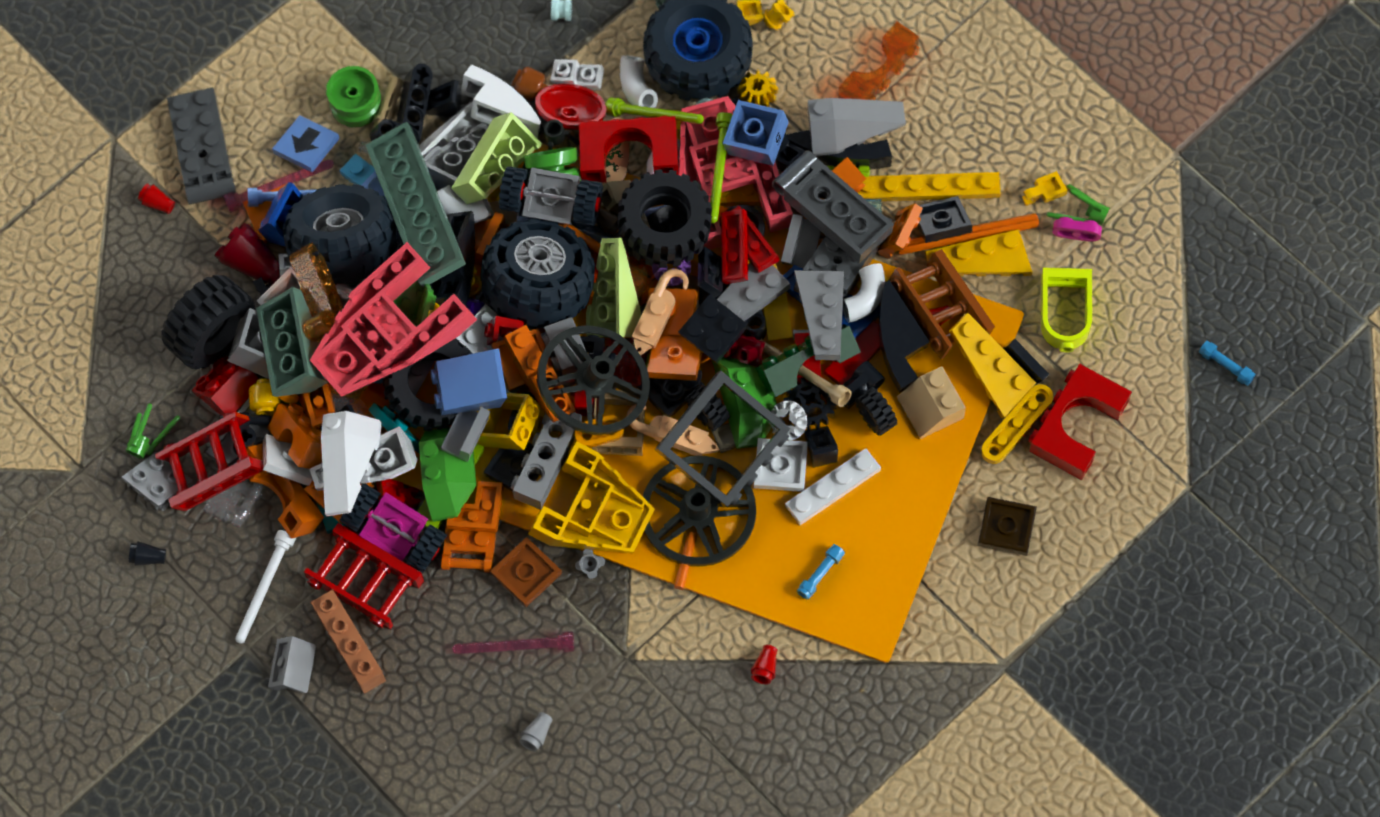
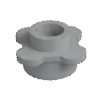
(582, 564)

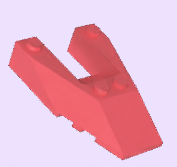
(698, 161)
(376, 336)

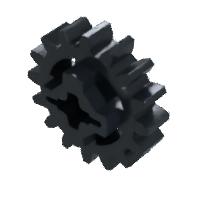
(808, 392)

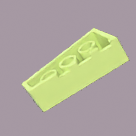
(500, 147)

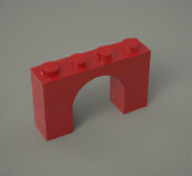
(600, 137)
(1082, 389)

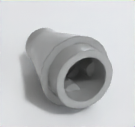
(535, 733)

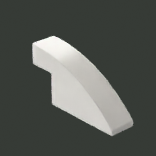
(496, 98)

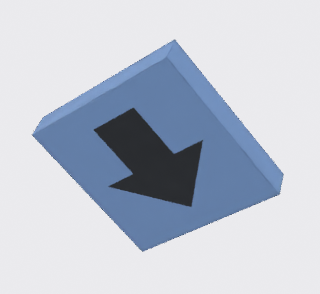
(305, 143)

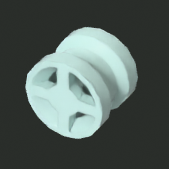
(561, 10)

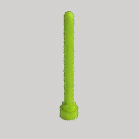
(617, 107)
(722, 122)

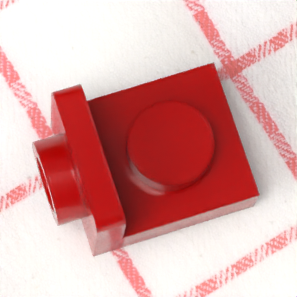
(500, 326)

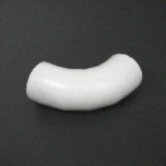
(633, 82)
(453, 204)
(869, 294)

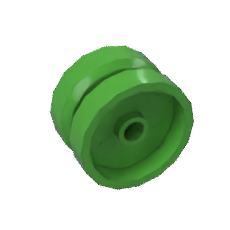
(353, 96)
(554, 160)

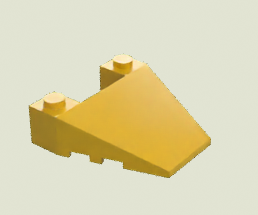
(603, 512)

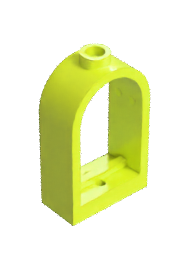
(1065, 278)

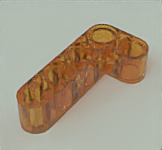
(317, 290)

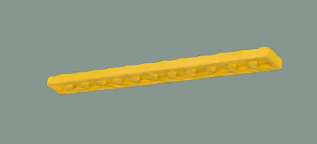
(901, 188)

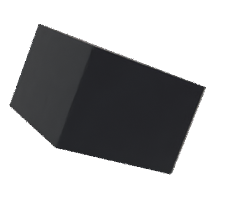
(444, 100)
(821, 446)

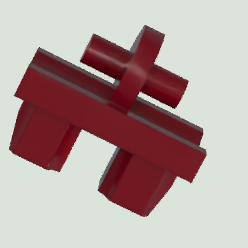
(747, 350)

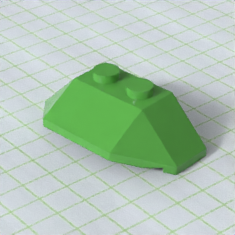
(744, 421)
(445, 478)

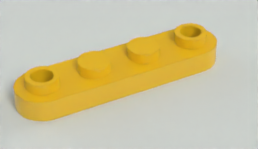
(1017, 424)

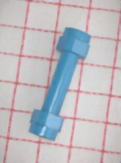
(1209, 350)
(808, 587)

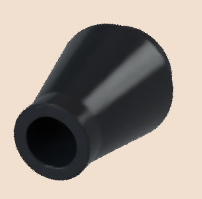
(146, 554)

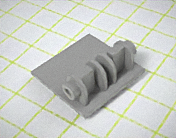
(154, 481)

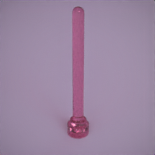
(235, 200)
(562, 642)

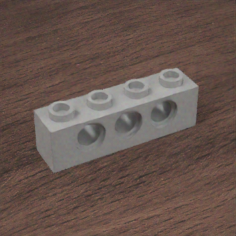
(536, 492)

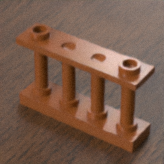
(950, 285)

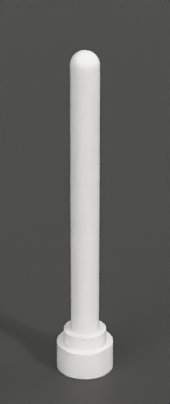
(282, 544)

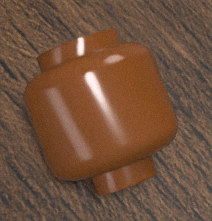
(529, 82)

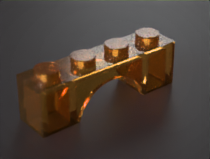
(899, 46)

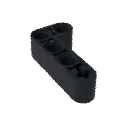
(408, 105)

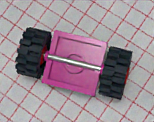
(394, 527)

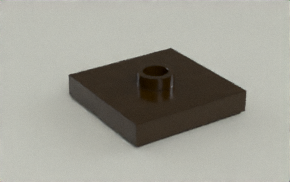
(1007, 526)

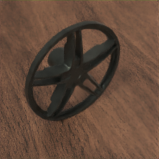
(593, 377)
(699, 510)

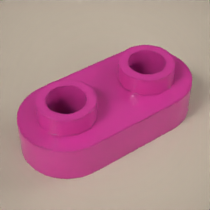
(1077, 230)

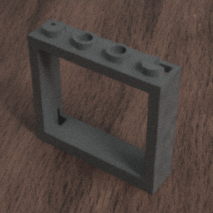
(691, 413)

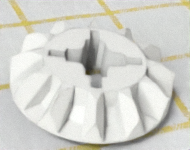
(797, 417)

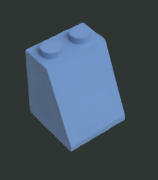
(469, 382)

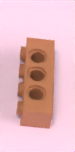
(348, 641)

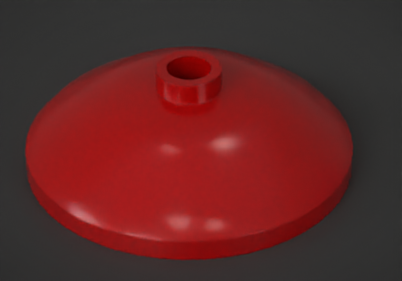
(570, 105)

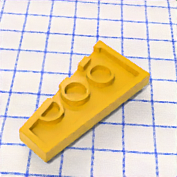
(989, 255)
(999, 373)

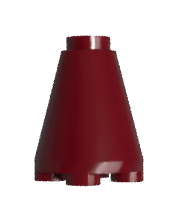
(249, 255)

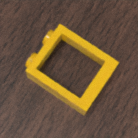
(522, 427)

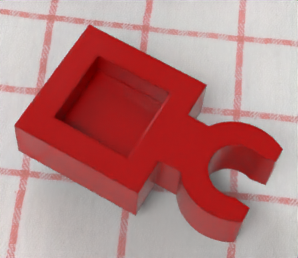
(396, 489)

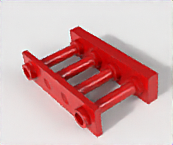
(226, 476)
(365, 552)

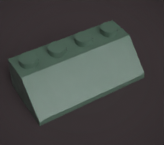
(286, 345)

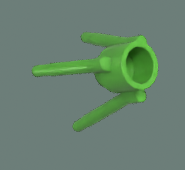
(1095, 211)
(138, 444)

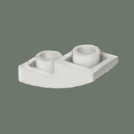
(577, 74)

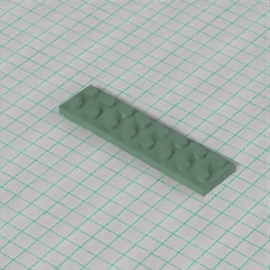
(415, 202)

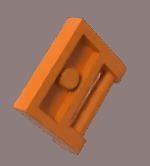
(906, 221)
(468, 543)

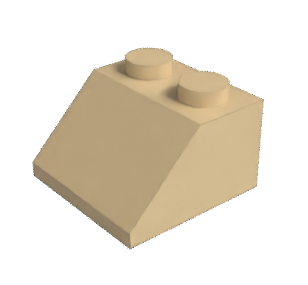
(932, 403)

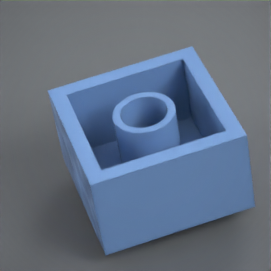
(755, 132)

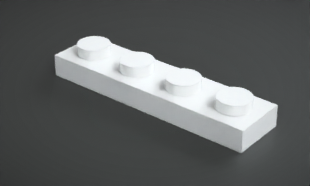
(833, 486)

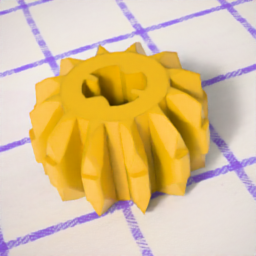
(766, 88)

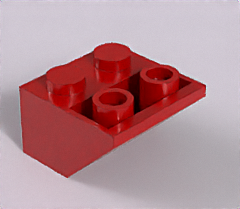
(225, 386)

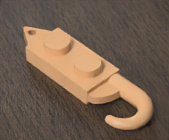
(656, 312)
(691, 441)

